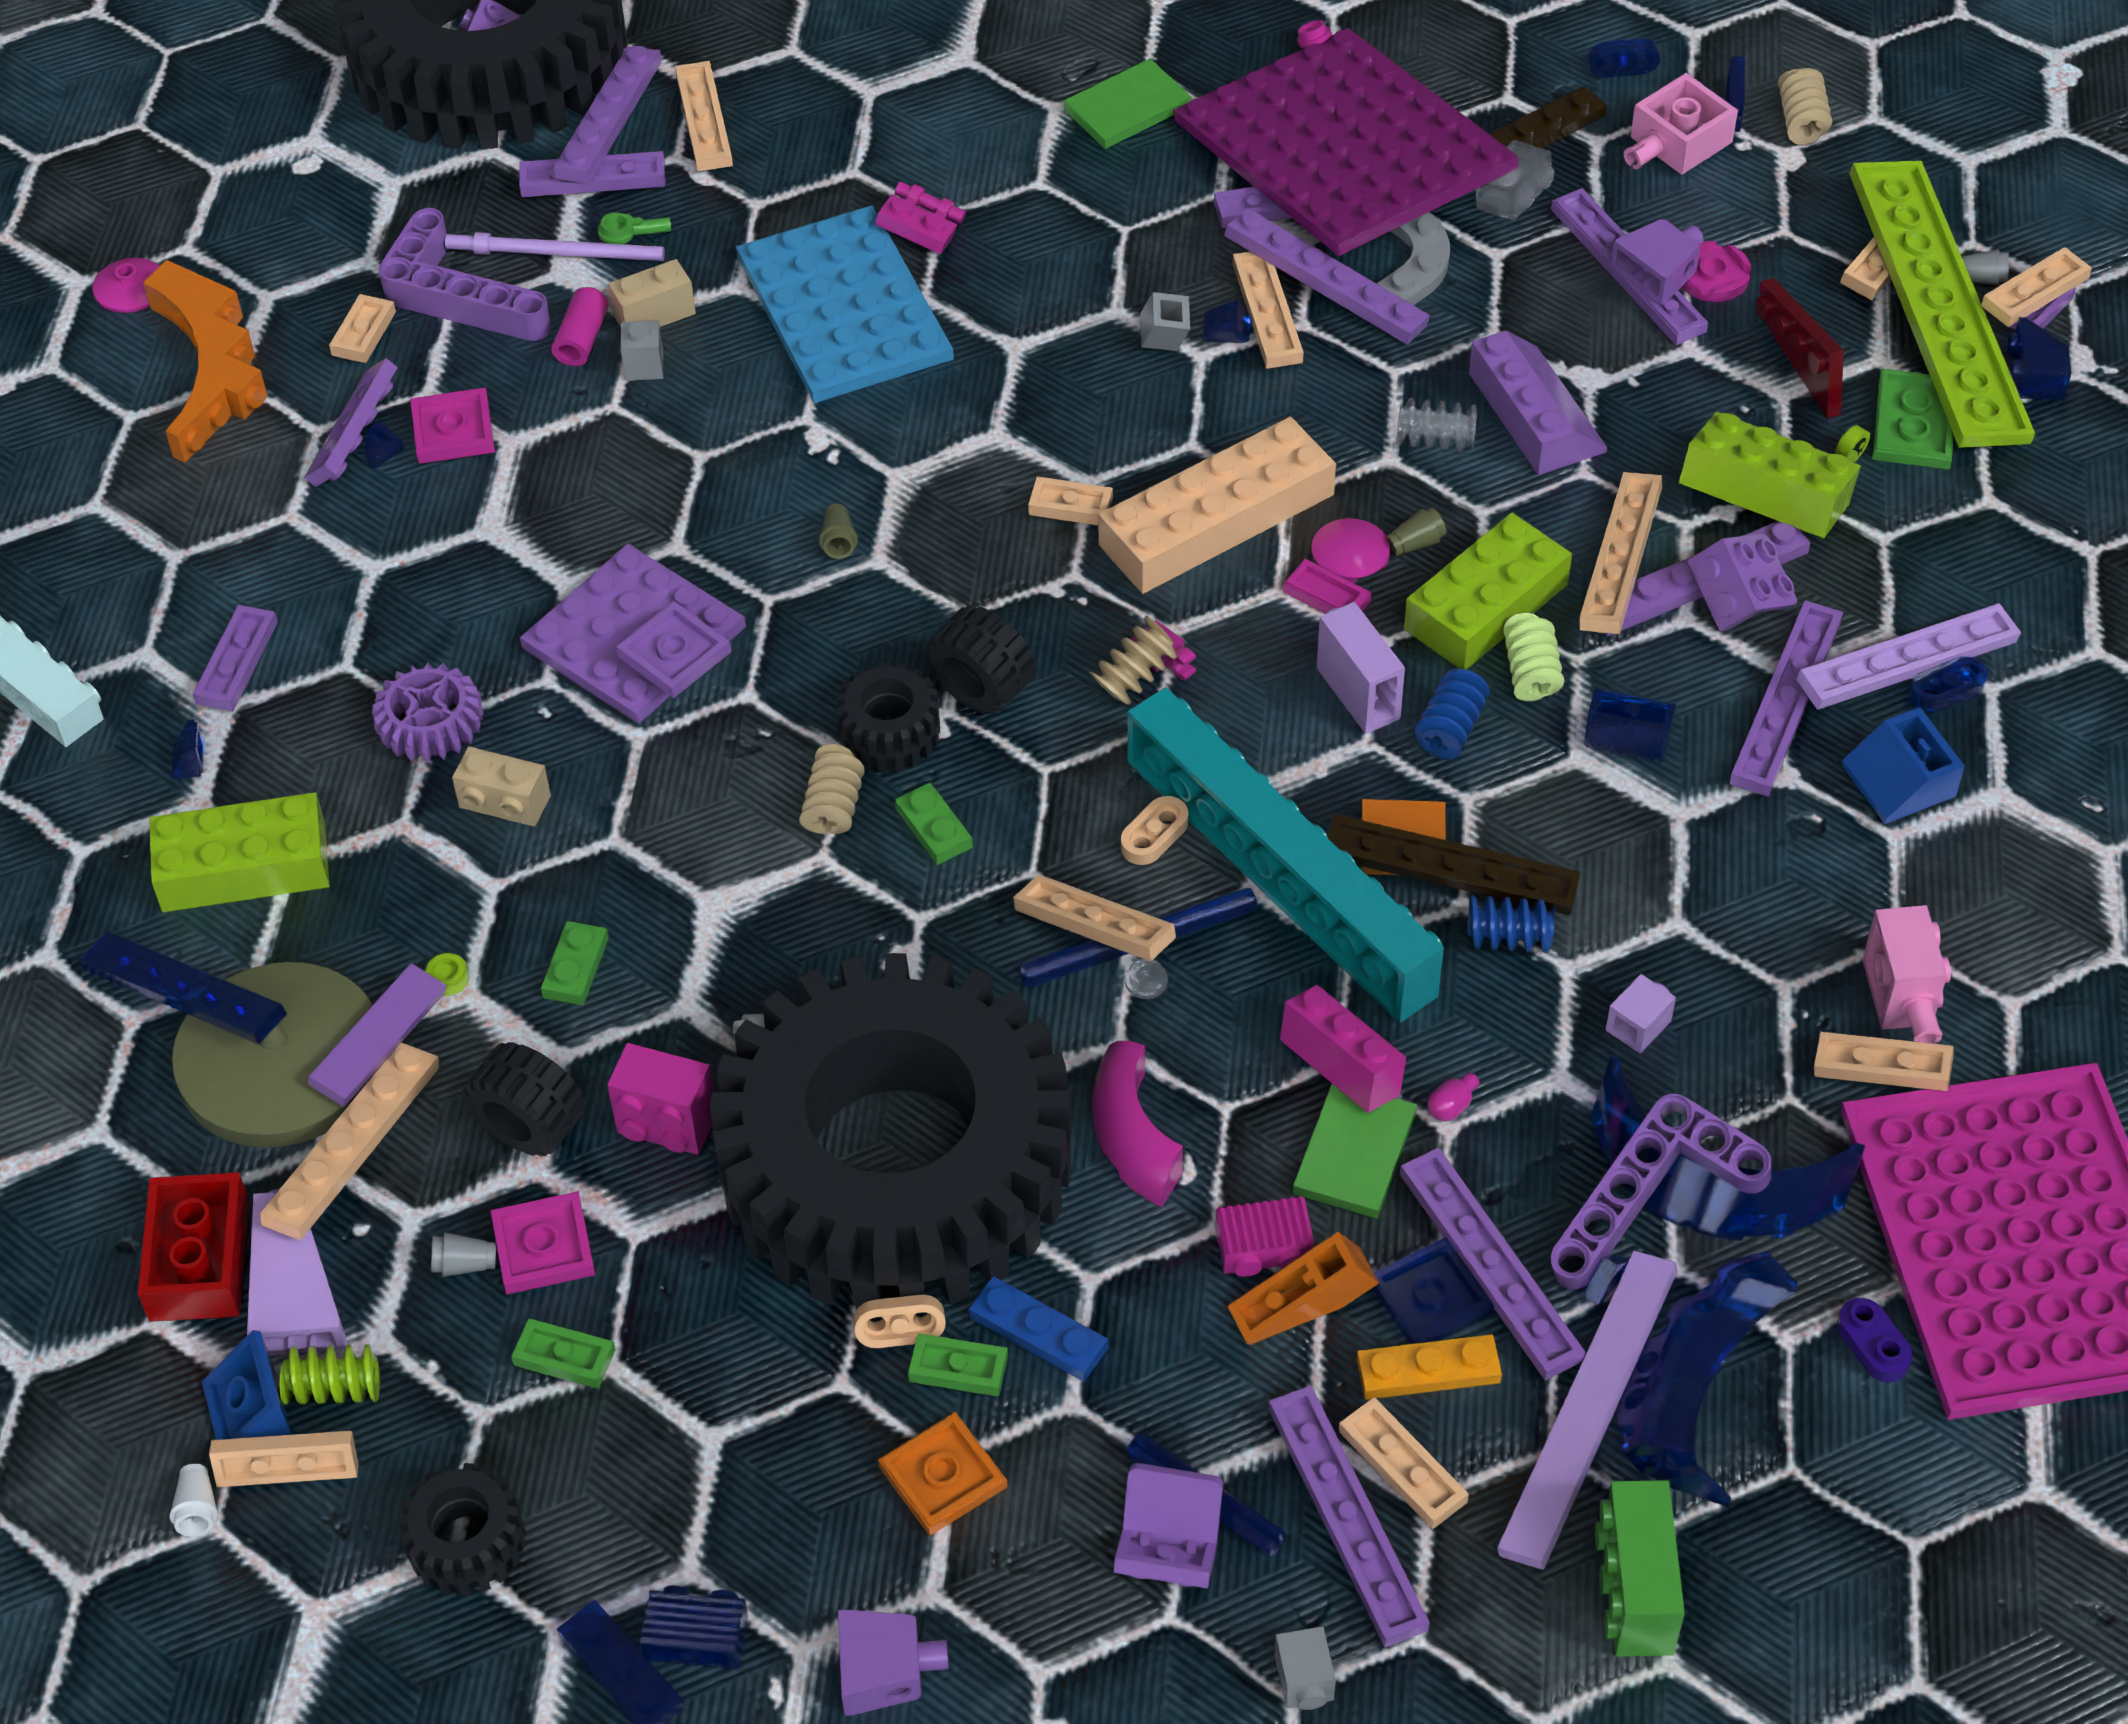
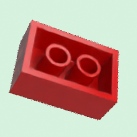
(194, 1247)

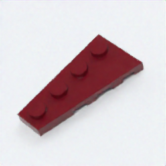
(1806, 345)

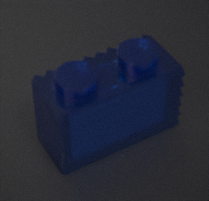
(1629, 724)
(694, 1628)

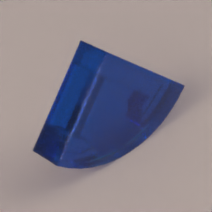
(381, 445)
(1606, 1278)

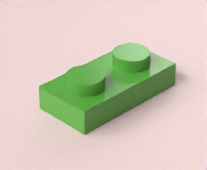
(933, 823)
(574, 963)
(563, 1353)
(958, 1364)

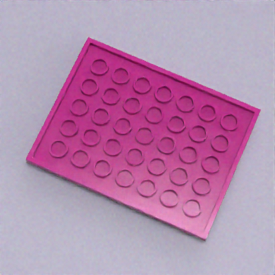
(2006, 1232)

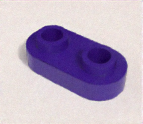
(1871, 1337)

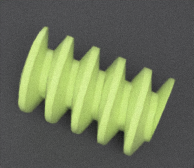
(1533, 656)

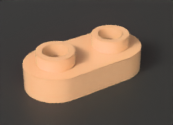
(1151, 833)
(899, 1320)

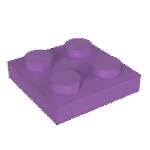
(673, 649)

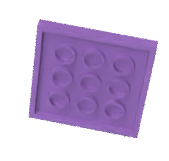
(606, 609)

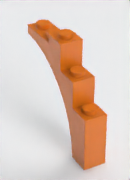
(224, 378)

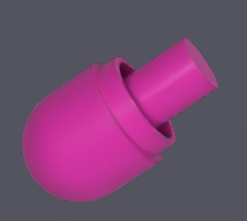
(1452, 1097)

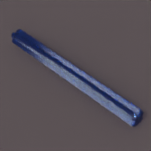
(1095, 953)

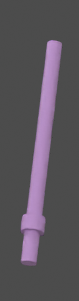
(484, 243)

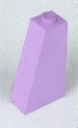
(289, 1290)

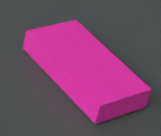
(1324, 588)

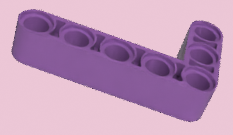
(417, 284)
(1647, 1176)

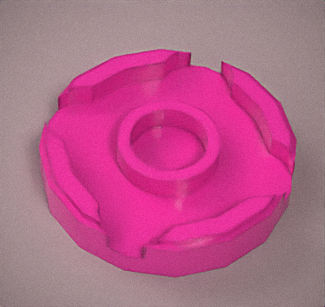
(1720, 273)

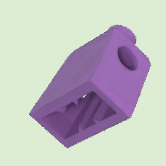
(1658, 258)
(883, 1659)

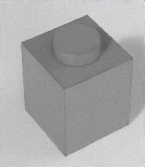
(1165, 321)
(642, 350)
(1305, 1668)

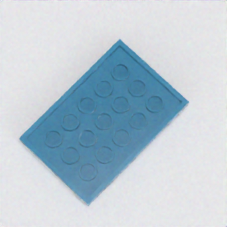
(844, 304)

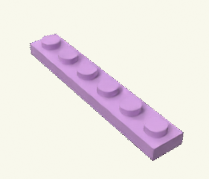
(1907, 656)

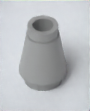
(1988, 267)
(461, 1254)

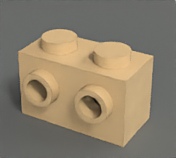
(653, 294)
(501, 786)

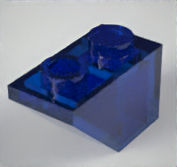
(2040, 362)

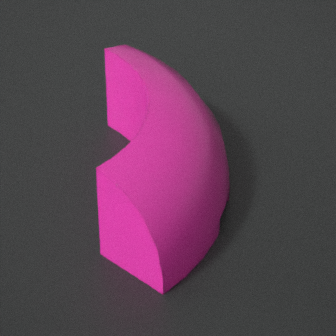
(1134, 1146)

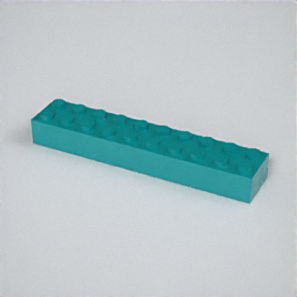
(1286, 855)

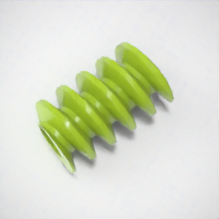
(329, 1375)

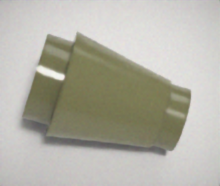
(1417, 532)
(837, 533)

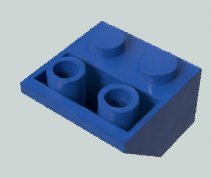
(1904, 766)

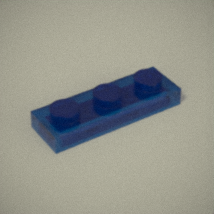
(620, 1666)

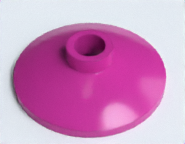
(121, 285)

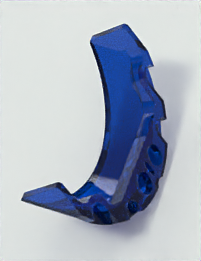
(1706, 1202)
(1678, 1366)

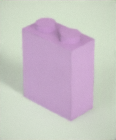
(1360, 667)

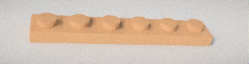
(1621, 553)
(349, 1141)

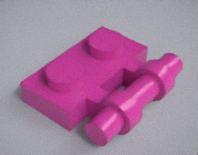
(917, 224)

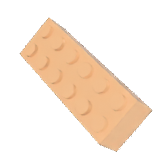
(1216, 504)

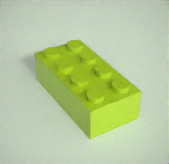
(1770, 474)
(1472, 597)
(238, 852)

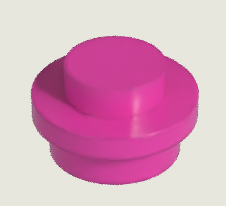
(1313, 33)

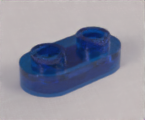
(1623, 58)
(1942, 684)

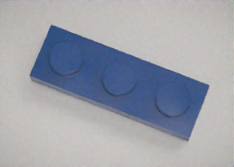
(1038, 1328)

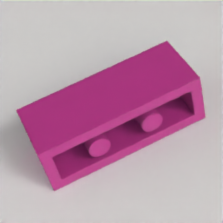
(1342, 1048)

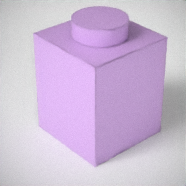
(1640, 1013)

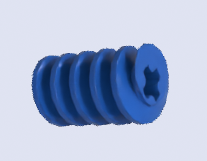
(1451, 713)
(1511, 924)

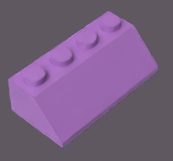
(1532, 402)

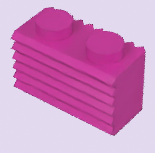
(1262, 1235)

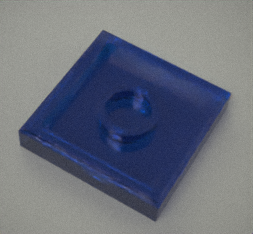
(1431, 1293)

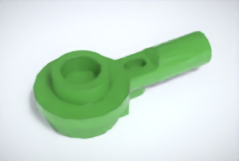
(620, 227)

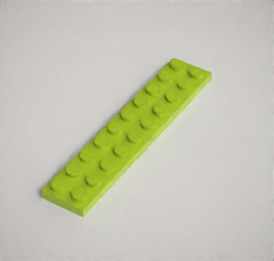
(1941, 305)

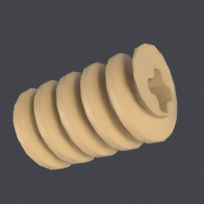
(1804, 105)
(1135, 661)
(832, 790)

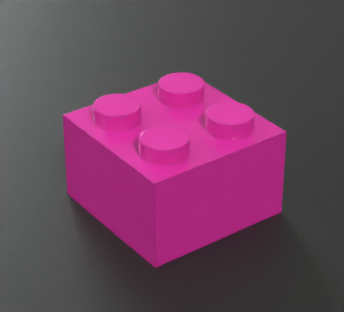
(661, 1099)

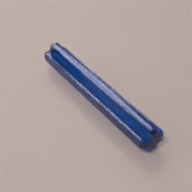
(1233, 1511)

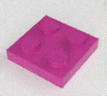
(452, 425)
(542, 1242)

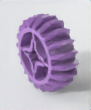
(429, 723)

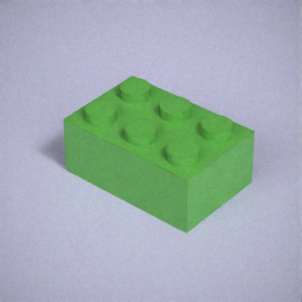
(1640, 1568)

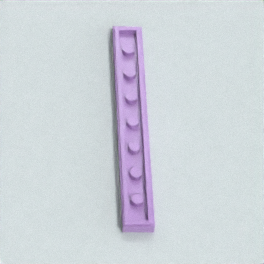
(1587, 1411)

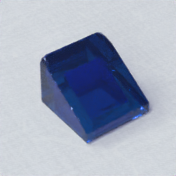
(1227, 323)
(188, 752)

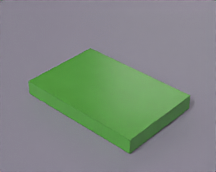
(1126, 103)
(1911, 421)
(1354, 1153)

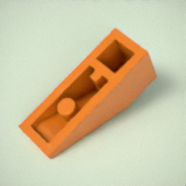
(1304, 1290)

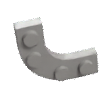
(1427, 263)

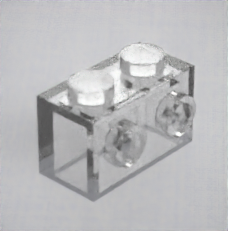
(1517, 189)

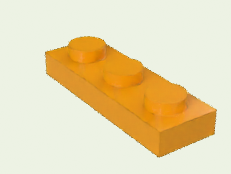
(1429, 1367)

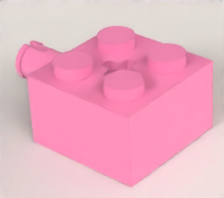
(1680, 125)
(1906, 970)

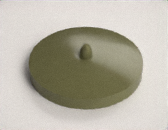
(262, 1090)

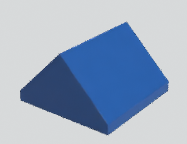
(246, 1393)

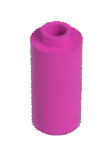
(580, 326)

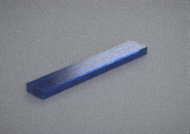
(183, 987)

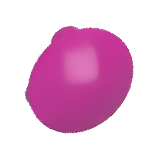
(1351, 548)

